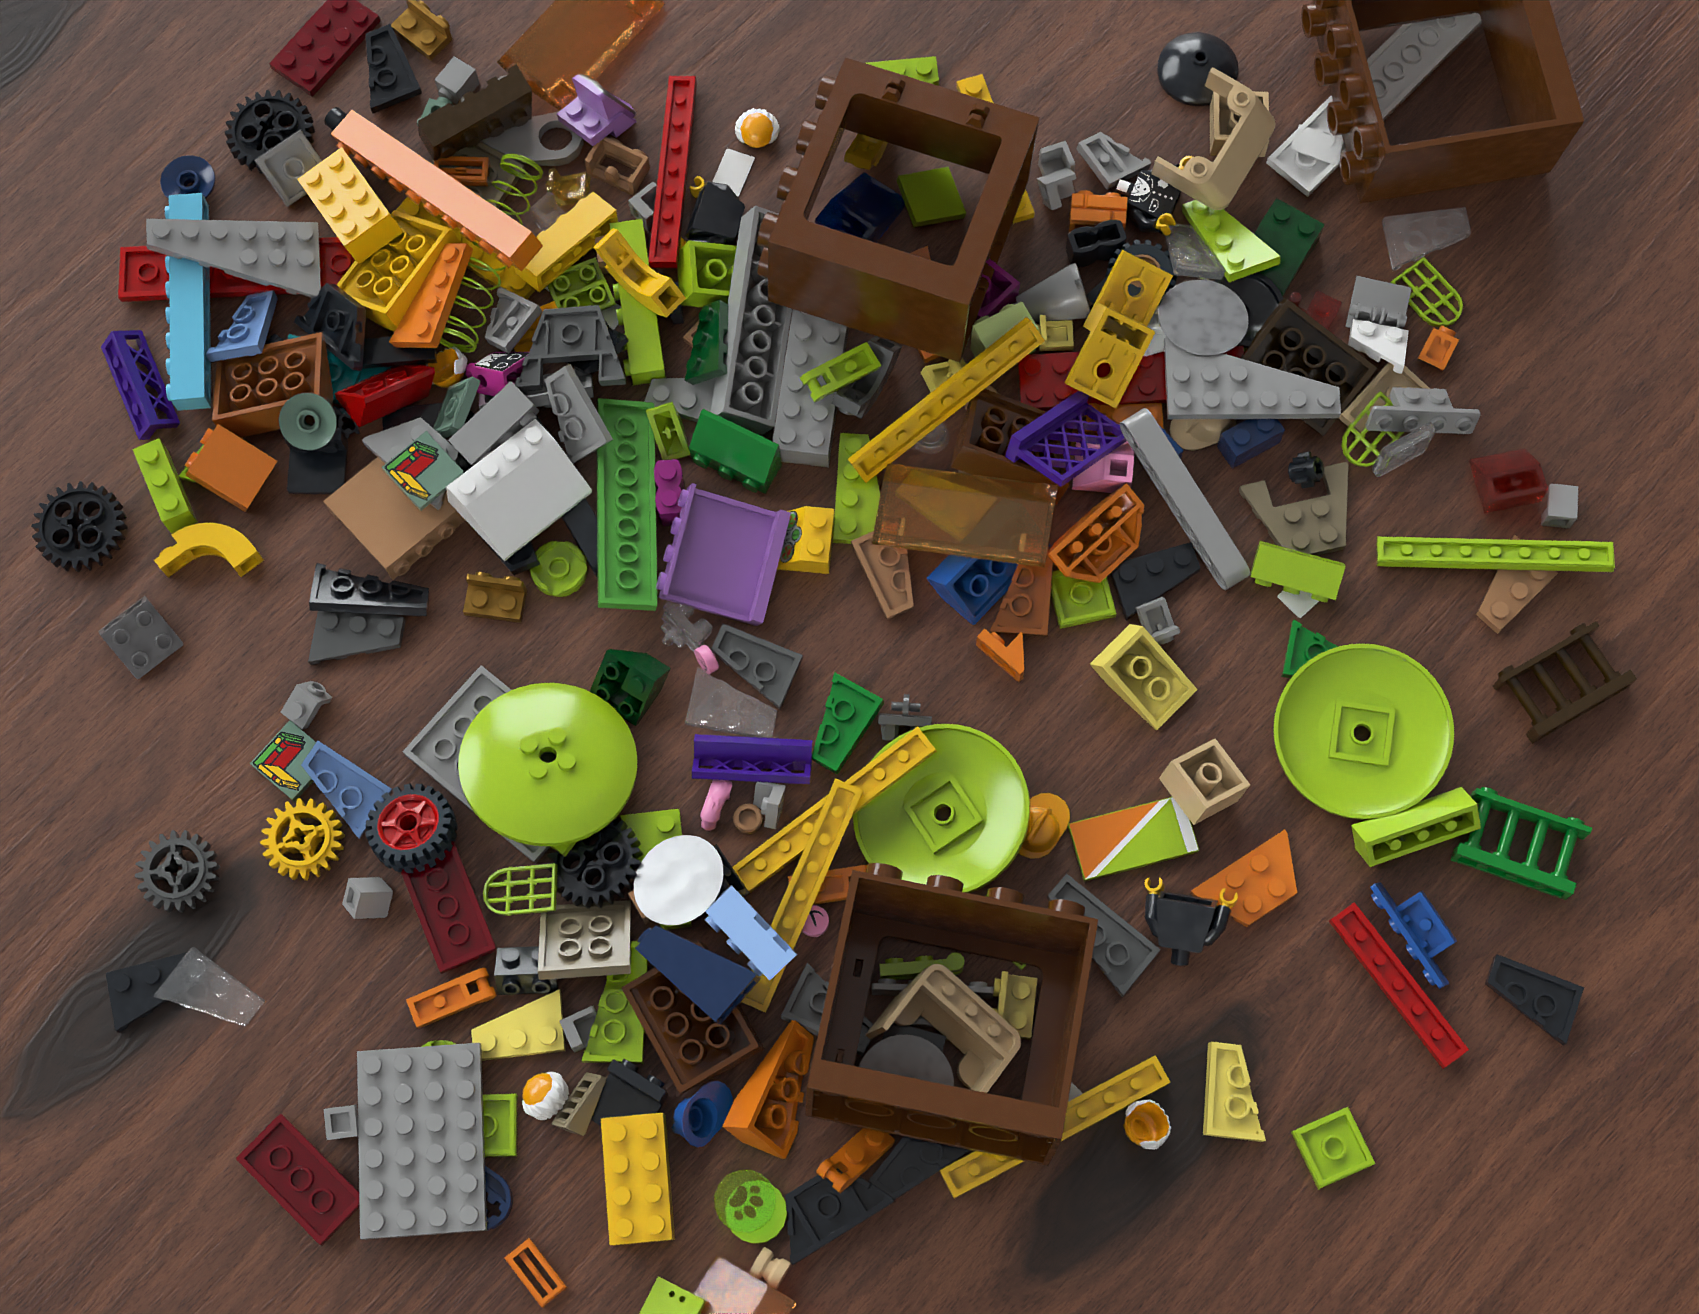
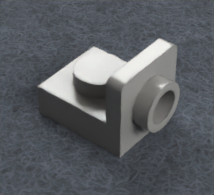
(770, 800)

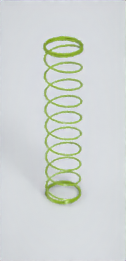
(463, 348)

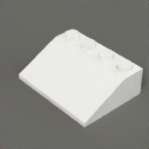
(518, 490)

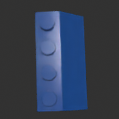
(971, 584)

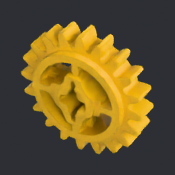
(292, 818)

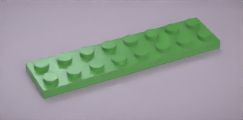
(626, 508)

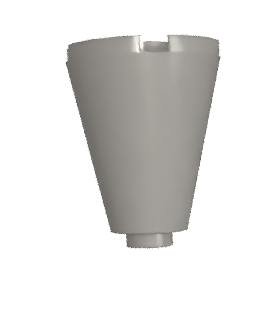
(1057, 297)

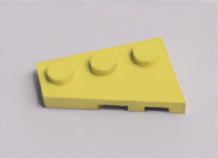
(1228, 1096)

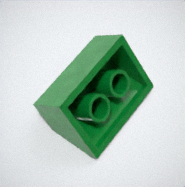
(735, 452)

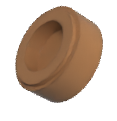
(748, 819)

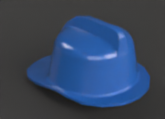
(703, 1113)

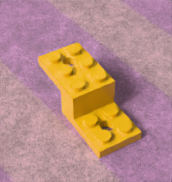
(1118, 329)

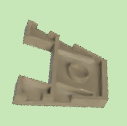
(1307, 525)

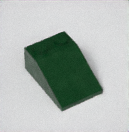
(1292, 237)

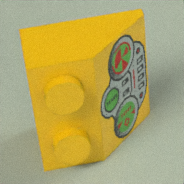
(808, 540)

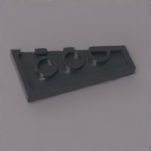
(355, 594)

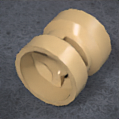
(771, 1269)

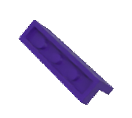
(132, 383)
(753, 756)

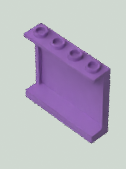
(723, 556)

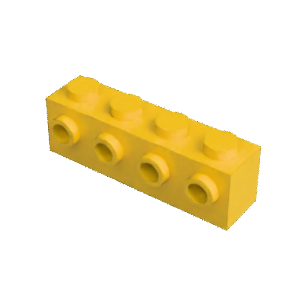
(568, 240)

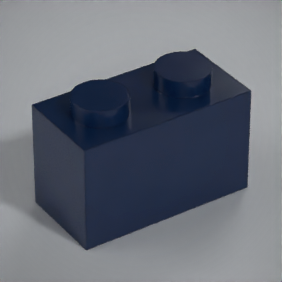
(1249, 439)

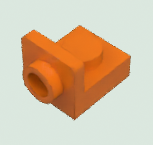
(1439, 347)

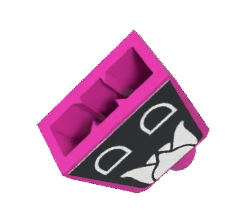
(496, 371)

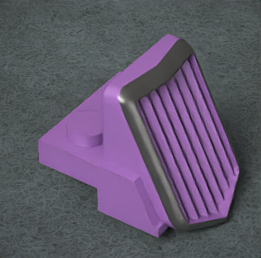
(596, 112)

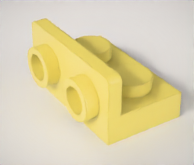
(1016, 1001)

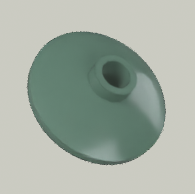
(295, 428)

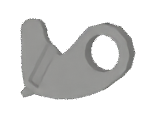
(526, 141)

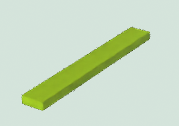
(1495, 554)

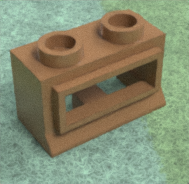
(617, 151)

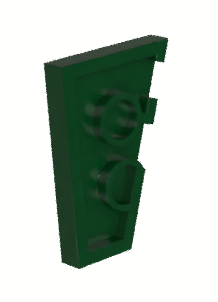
(708, 344)

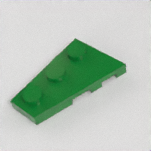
(845, 721)

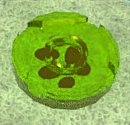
(745, 1201)

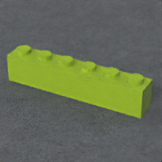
(640, 323)

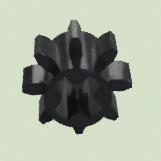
(346, 428)
(1306, 469)

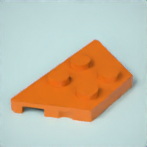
(1260, 878)

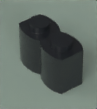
(1095, 243)

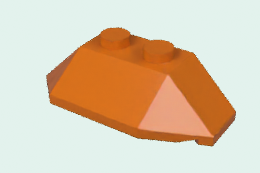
(1100, 537)

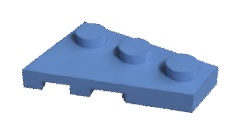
(248, 330)
(345, 785)

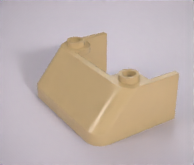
(1219, 181)
(961, 1017)

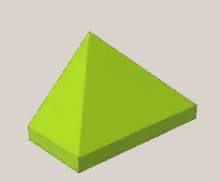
(668, 431)

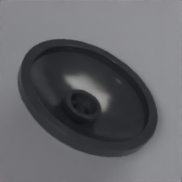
(1185, 76)
(1260, 299)

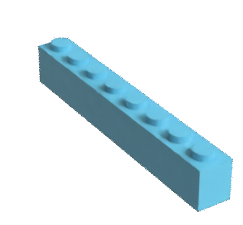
(188, 316)

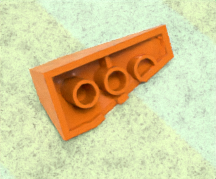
(768, 1103)

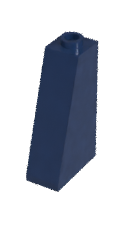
(701, 975)

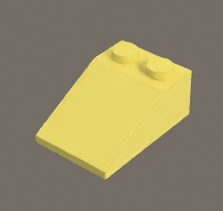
(1143, 675)

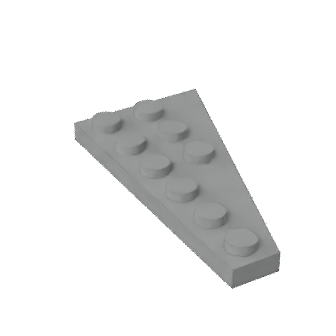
(252, 250)
(1241, 389)

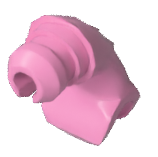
(717, 795)

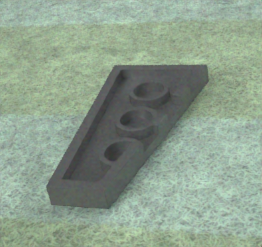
(1118, 947)

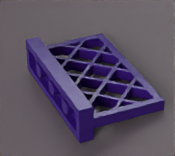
(1052, 427)

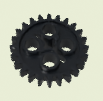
(267, 130)
(105, 524)
(614, 873)

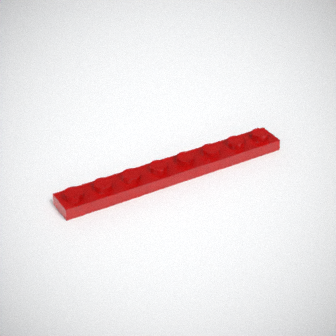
(672, 172)

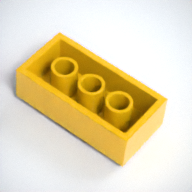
(350, 206)
(637, 1179)

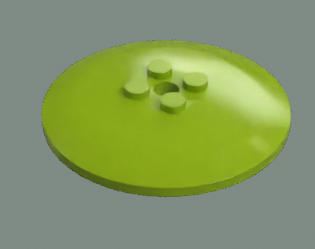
(1372, 689)
(538, 799)
(986, 803)

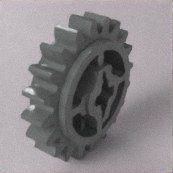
(181, 893)

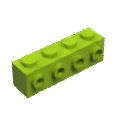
(1417, 827)

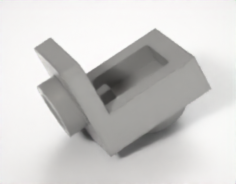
(1157, 620)
(305, 703)

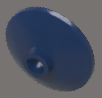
(185, 171)

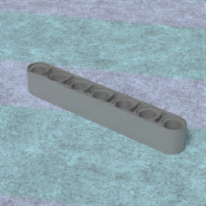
(1184, 499)

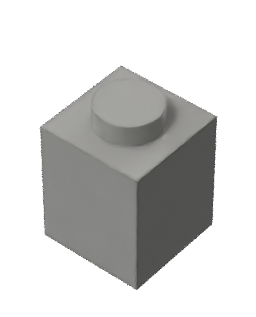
(456, 80)

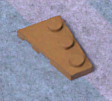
(887, 574)
(1511, 594)

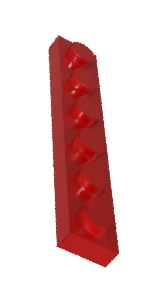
(1398, 985)

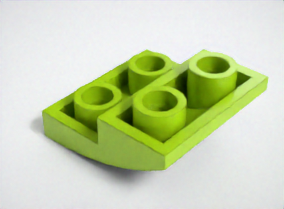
(581, 287)

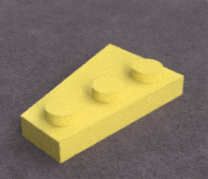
(524, 1031)

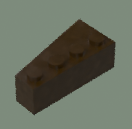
(478, 115)

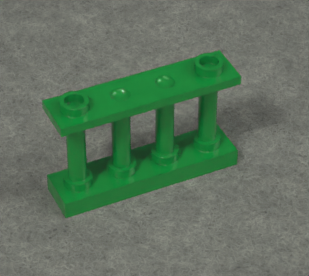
(1527, 872)

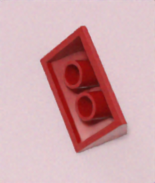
(386, 392)

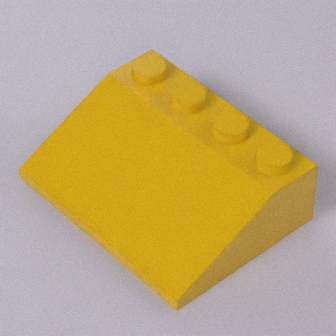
(396, 272)

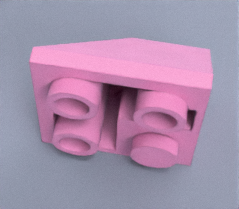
(1107, 473)

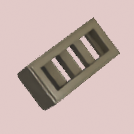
(580, 1105)

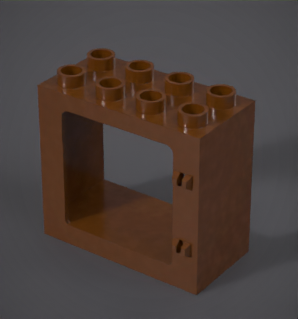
(1529, 72)
(872, 283)
(991, 926)

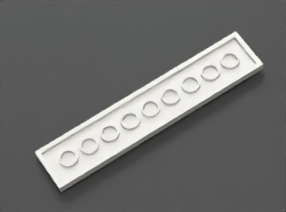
(1395, 72)

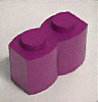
(669, 485)

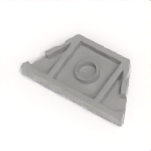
(393, 440)

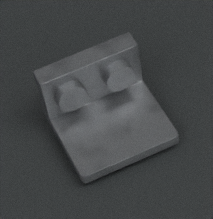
(140, 637)

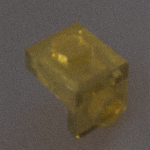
(568, 188)

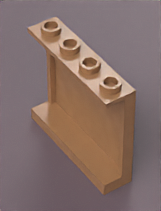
(388, 520)

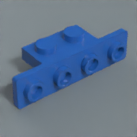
(1421, 928)

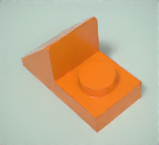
(1009, 658)

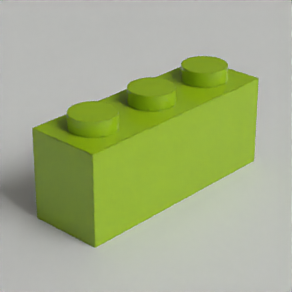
(165, 485)
(1297, 571)

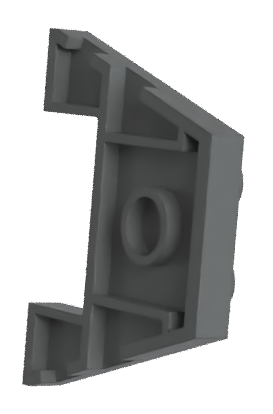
(568, 337)

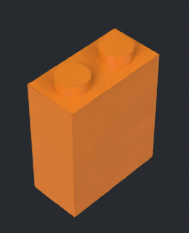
(230, 467)

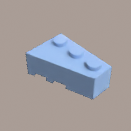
(749, 933)

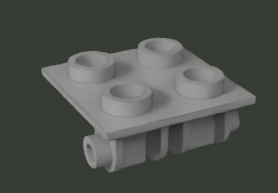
(1379, 303)

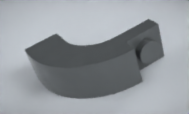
(861, 395)

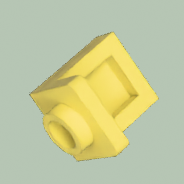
(1057, 335)
(938, 373)

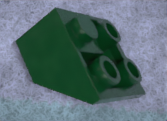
(629, 682)

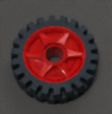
(413, 848)

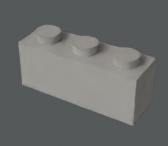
(494, 424)

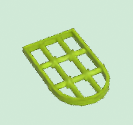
(1428, 283)
(1361, 436)
(530, 896)

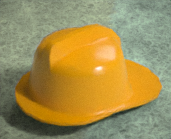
(1047, 824)

